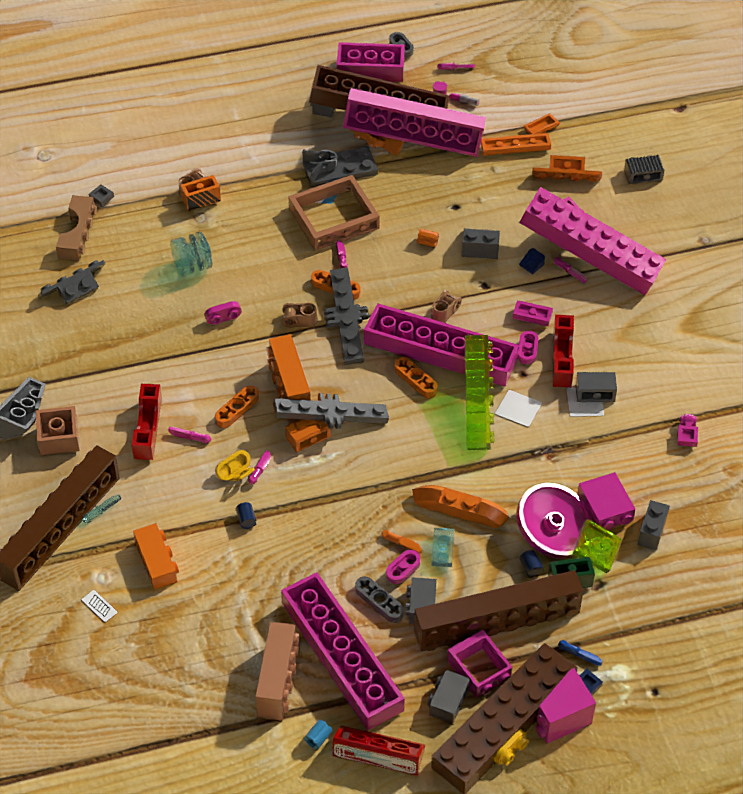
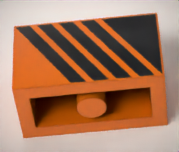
(200, 193)

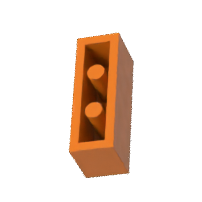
(156, 556)

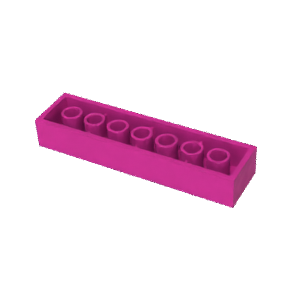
(414, 122)
(592, 241)
(433, 342)
(342, 651)

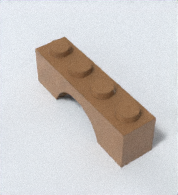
(72, 243)

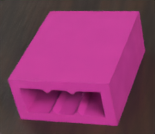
(607, 501)

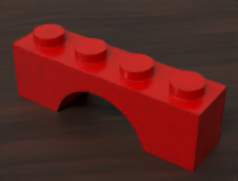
(562, 351)
(149, 411)

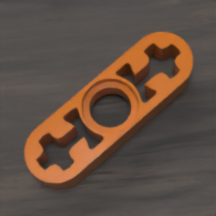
(322, 280)
(419, 384)
(235, 414)

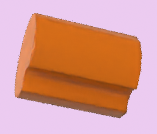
(428, 237)

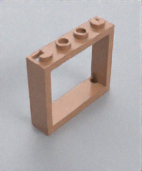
(339, 232)

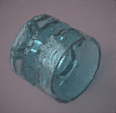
(191, 253)

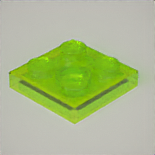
(597, 544)

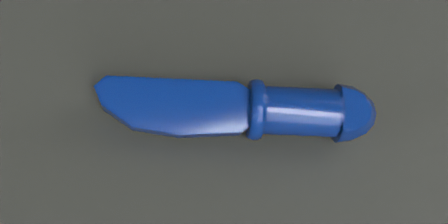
(577, 651)

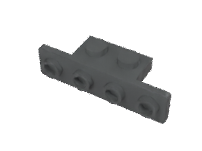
(75, 286)

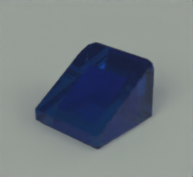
(532, 261)

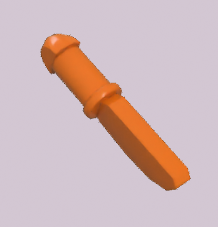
(399, 540)

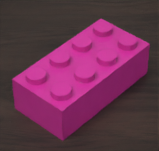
(372, 60)

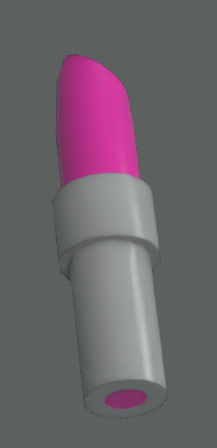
(464, 99)

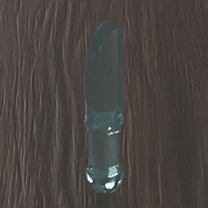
(101, 508)

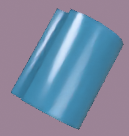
(318, 734)

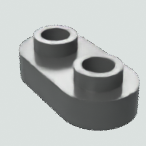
(400, 38)

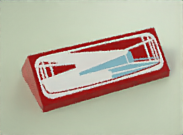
(378, 750)

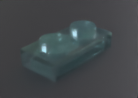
(443, 547)

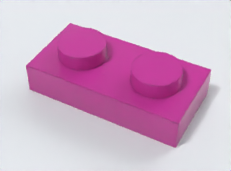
(532, 313)

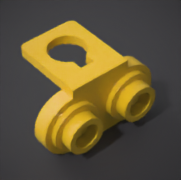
(234, 466)
(517, 741)

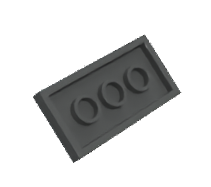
(337, 165)

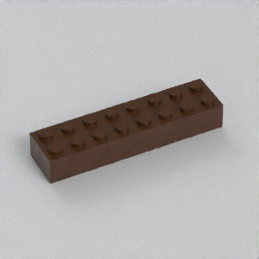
(333, 86)
(57, 517)
(498, 610)
(511, 708)

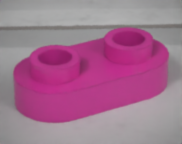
(222, 312)
(528, 347)
(402, 568)

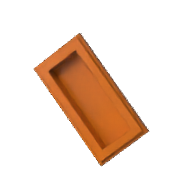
(541, 124)

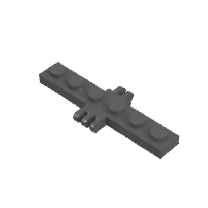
(346, 316)
(330, 410)

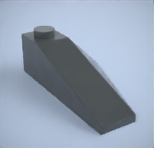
(20, 408)

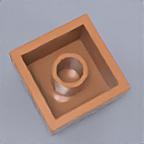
(57, 430)

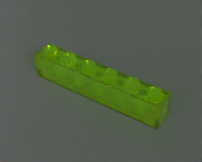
(478, 392)

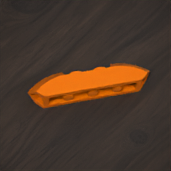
(460, 505)

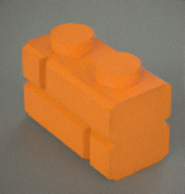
(306, 433)

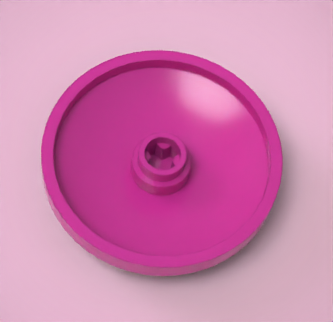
(552, 519)

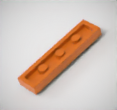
(515, 144)

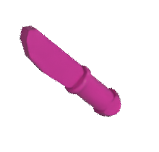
(451, 66)
(341, 254)
(569, 269)
(189, 435)
(259, 468)

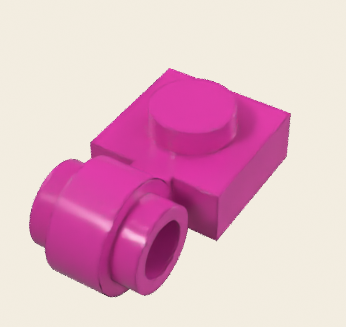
(687, 431)

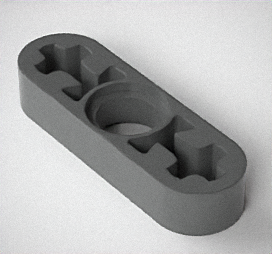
(381, 608)

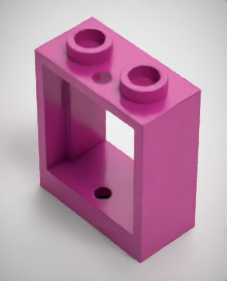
(471, 646)

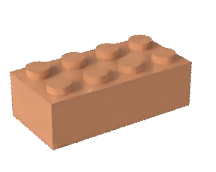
(276, 671)

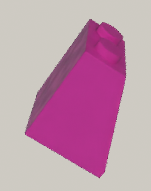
(565, 709)

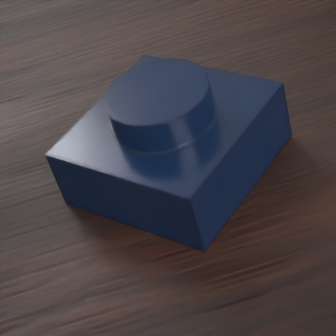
(591, 681)

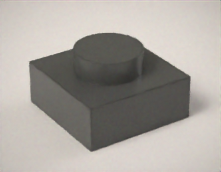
(101, 195)

